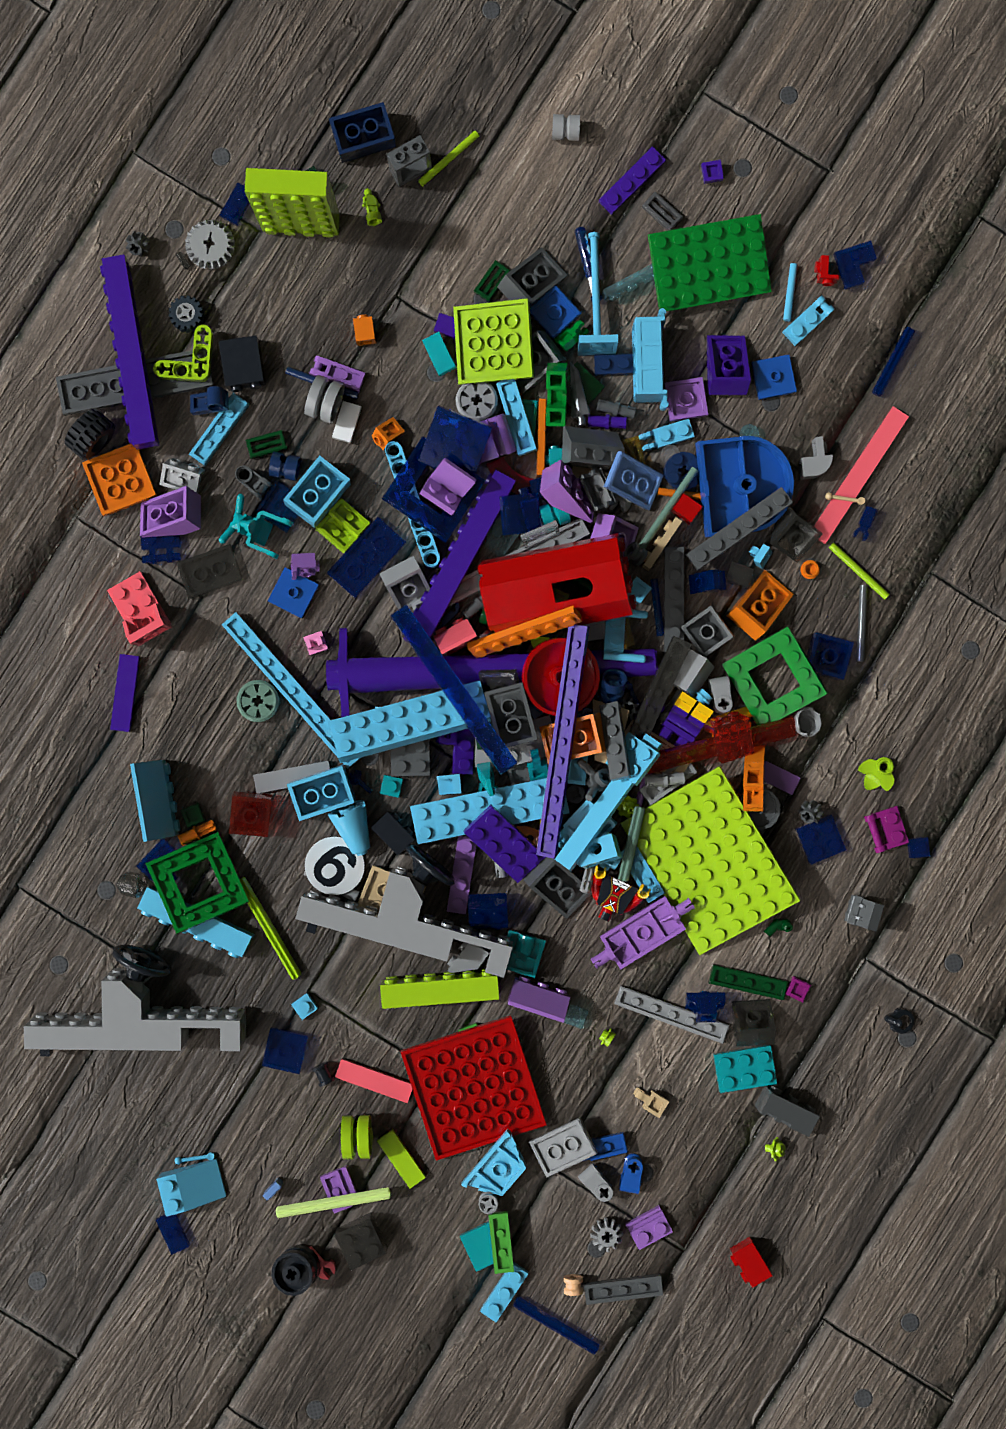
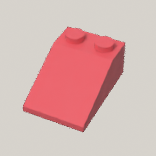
(455, 637)

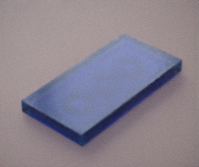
(366, 557)

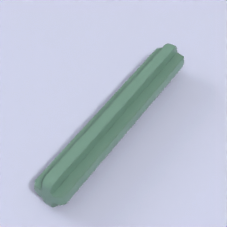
(631, 843)

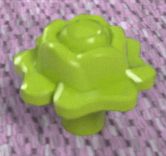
(627, 806)
(776, 1149)

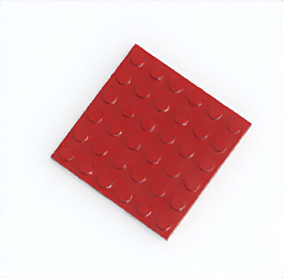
(473, 1087)

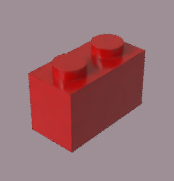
(750, 1261)

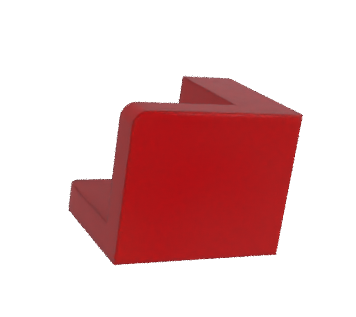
(686, 508)

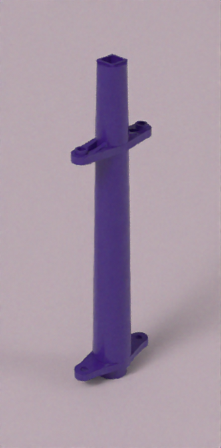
(409, 673)

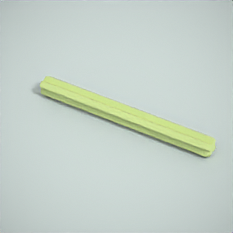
(333, 1202)

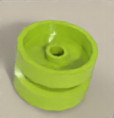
(356, 1137)

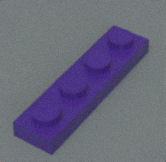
(632, 180)

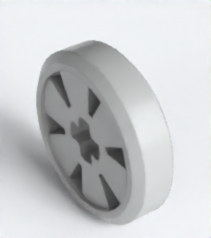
(485, 393)

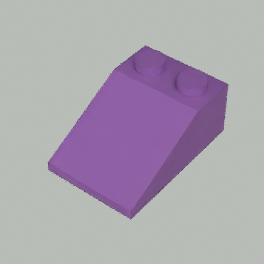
(171, 514)

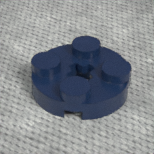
(676, 462)

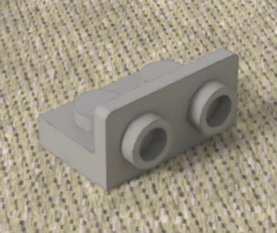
(178, 474)

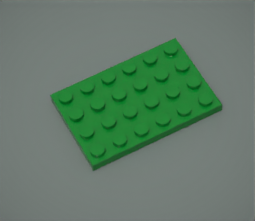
(709, 263)

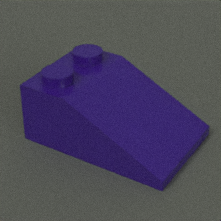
(727, 365)

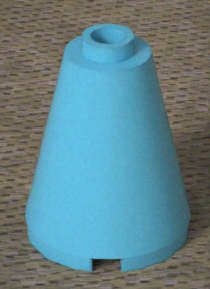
(352, 826)

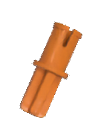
(197, 832)

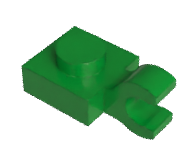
(570, 337)

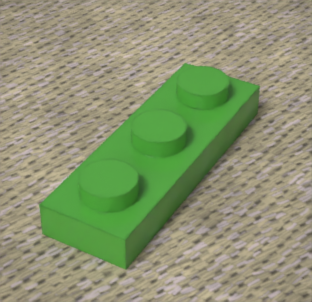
(501, 1242)

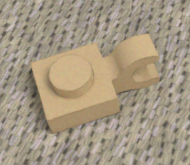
(653, 1102)

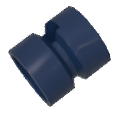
(284, 466)
(612, 686)

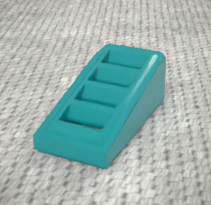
(487, 777)

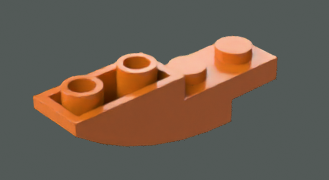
(754, 780)

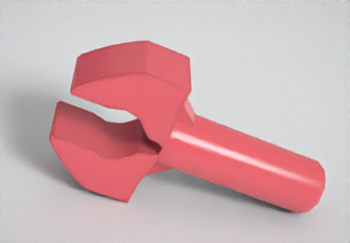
(325, 1264)

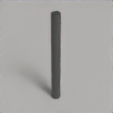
(862, 623)

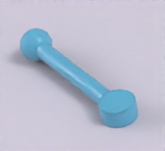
(210, 1156)

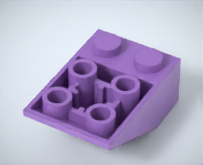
(565, 491)

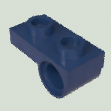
(213, 400)

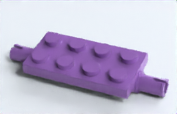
(642, 932)

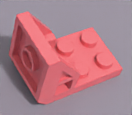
(139, 609)

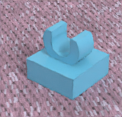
(761, 555)

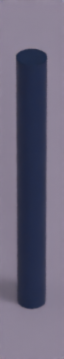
(310, 378)

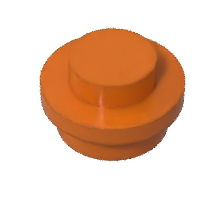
(810, 569)

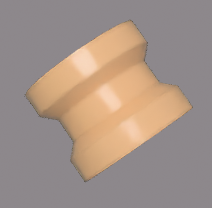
(573, 1284)

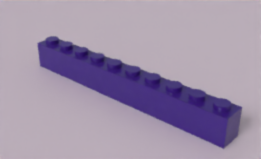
(130, 352)
(463, 552)

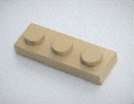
(661, 542)

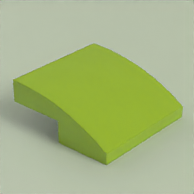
(342, 525)

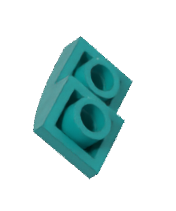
(439, 354)

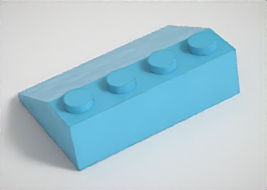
(155, 799)

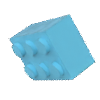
(317, 491)
(321, 792)

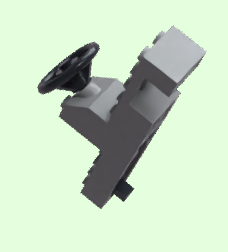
(400, 917)
(127, 1016)

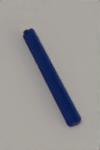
(556, 1325)

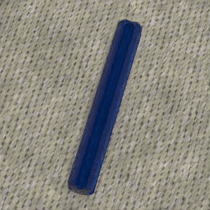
(893, 361)

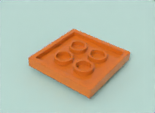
(119, 479)

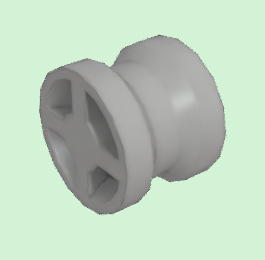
(487, 1206)

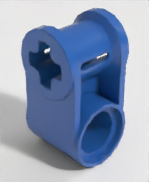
(631, 1176)

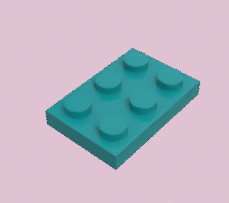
(744, 1068)

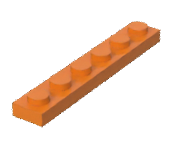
(524, 632)

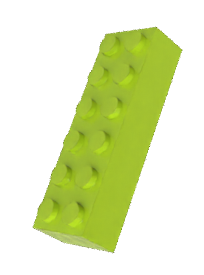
(438, 989)

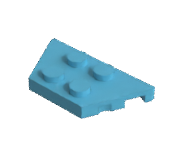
(498, 1167)

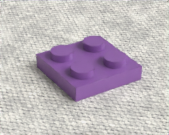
(686, 399)

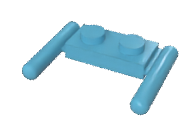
(615, 639)

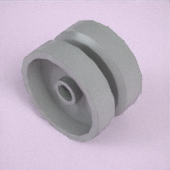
(324, 399)

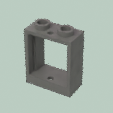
(410, 163)

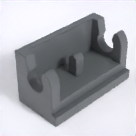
(598, 496)

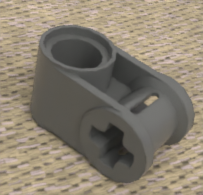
(255, 483)

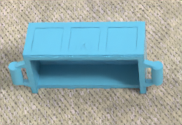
(648, 360)

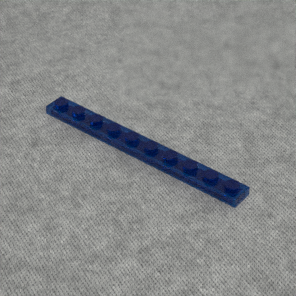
(454, 690)

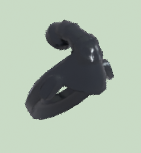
(894, 1021)

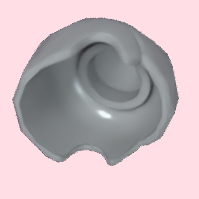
(807, 722)

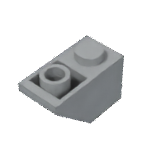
(468, 959)

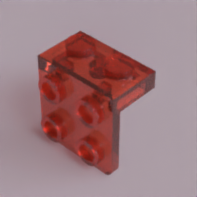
(731, 736)

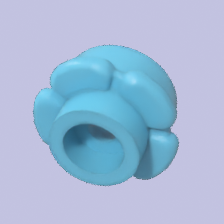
(703, 697)

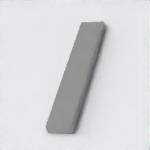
(669, 1014)

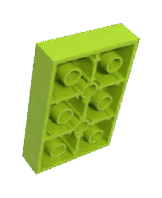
(292, 201)

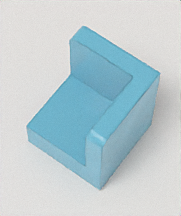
(449, 784)

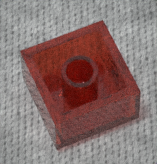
(250, 814)

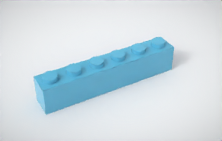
(216, 931)

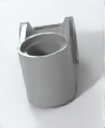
(720, 690)
(594, 1181)

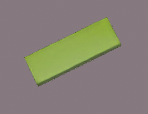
(401, 1158)

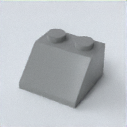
(405, 582)

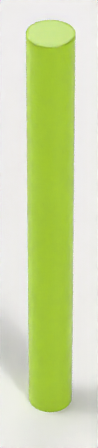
(448, 158)
(859, 571)

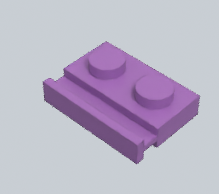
(338, 1183)
(649, 1227)

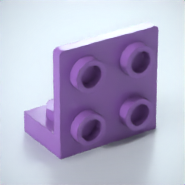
(447, 486)

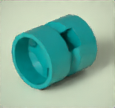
(550, 513)

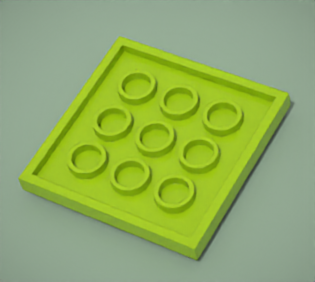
(493, 341)

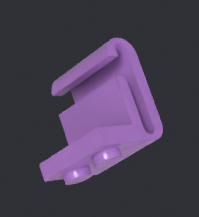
(500, 440)

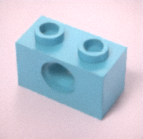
(609, 852)

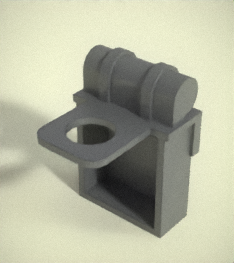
(863, 913)

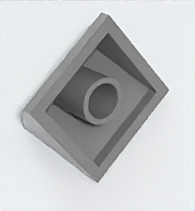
(693, 673)

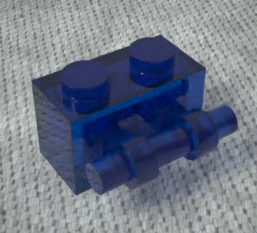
(488, 911)

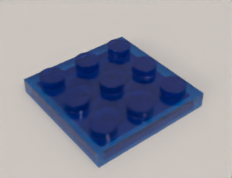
(456, 439)

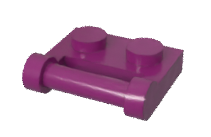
(892, 828)

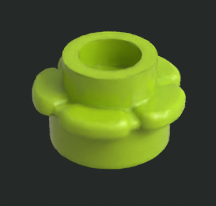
(607, 1037)

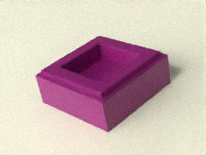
(797, 989)

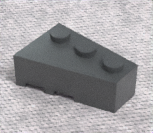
(787, 1110)

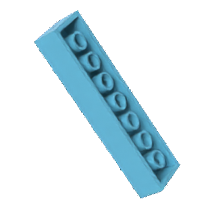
(400, 724)
(452, 815)

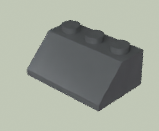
(590, 447)

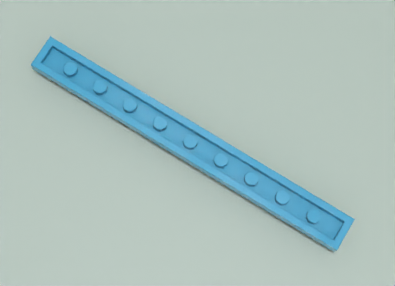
(282, 680)

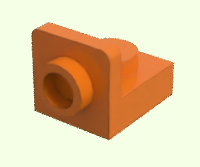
(387, 432)

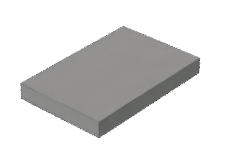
(563, 1147)

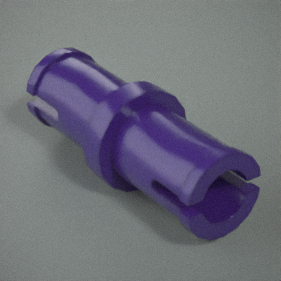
(607, 421)

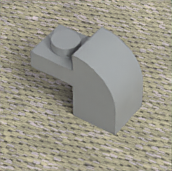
(815, 466)

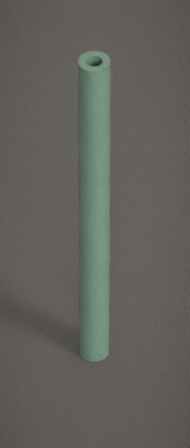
(668, 508)

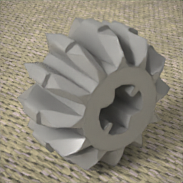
(613, 1237)

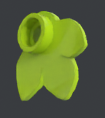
(875, 775)

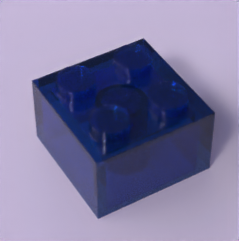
(829, 655)

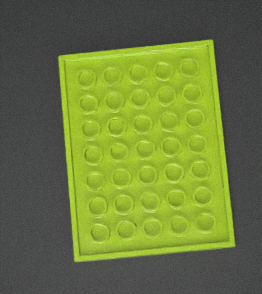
(714, 855)

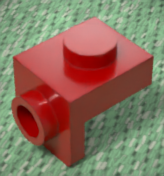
(821, 268)

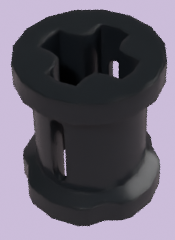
(323, 1074)

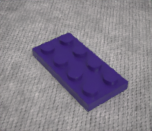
(503, 843)

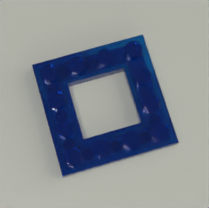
(398, 496)

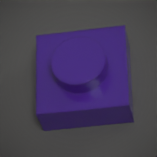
(712, 171)

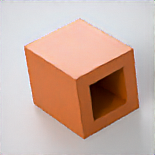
(364, 330)

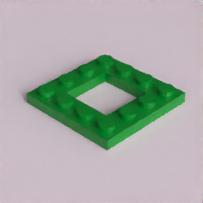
(782, 642)
(206, 848)

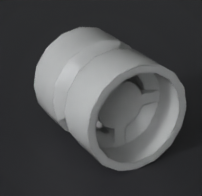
(566, 127)

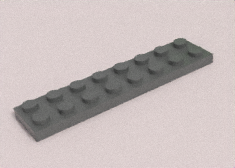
(101, 386)

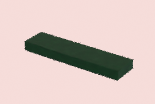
(748, 982)

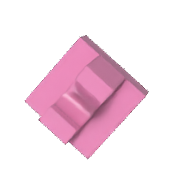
(315, 643)

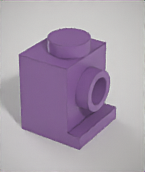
(304, 565)

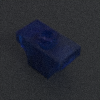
(707, 582)
(705, 1005)

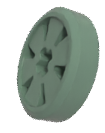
(252, 690)

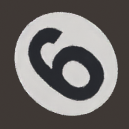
(333, 866)

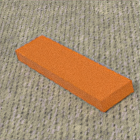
(541, 437)

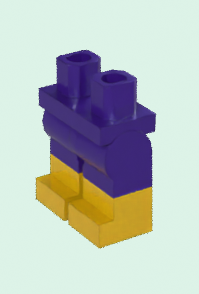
(678, 723)

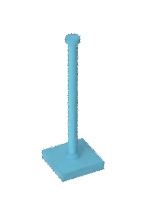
(596, 343)

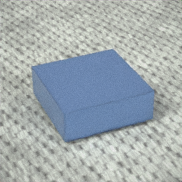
(272, 1189)

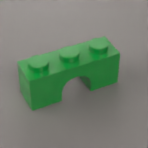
(556, 394)

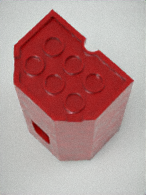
(521, 587)

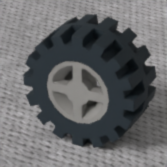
(180, 313)

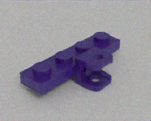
(462, 750)

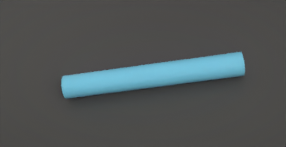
(790, 292)

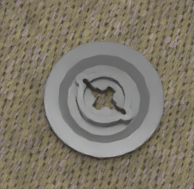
(218, 253)

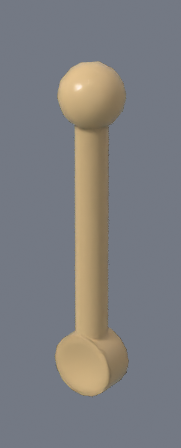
(860, 501)

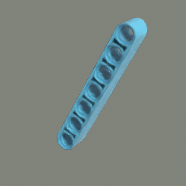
(419, 533)

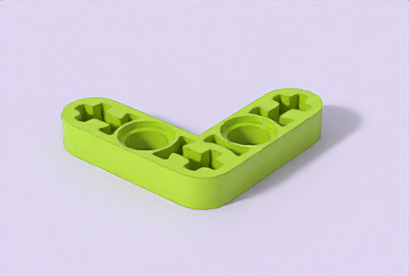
(192, 367)

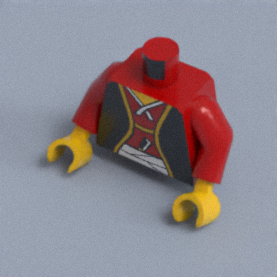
(615, 894)

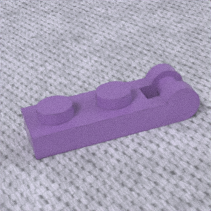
(350, 377)

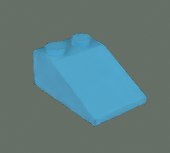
(190, 1186)

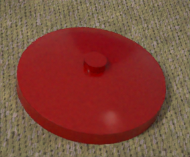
(543, 675)

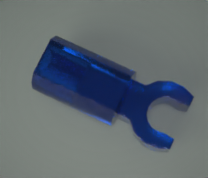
(866, 522)

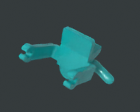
(254, 528)

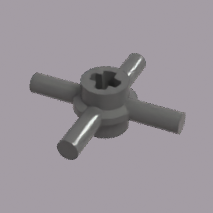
(597, 780)

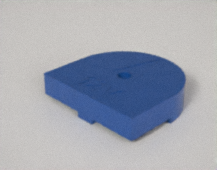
(729, 463)

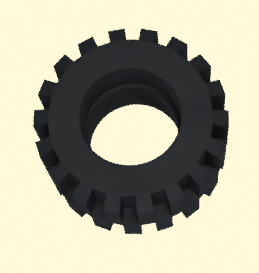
(89, 434)

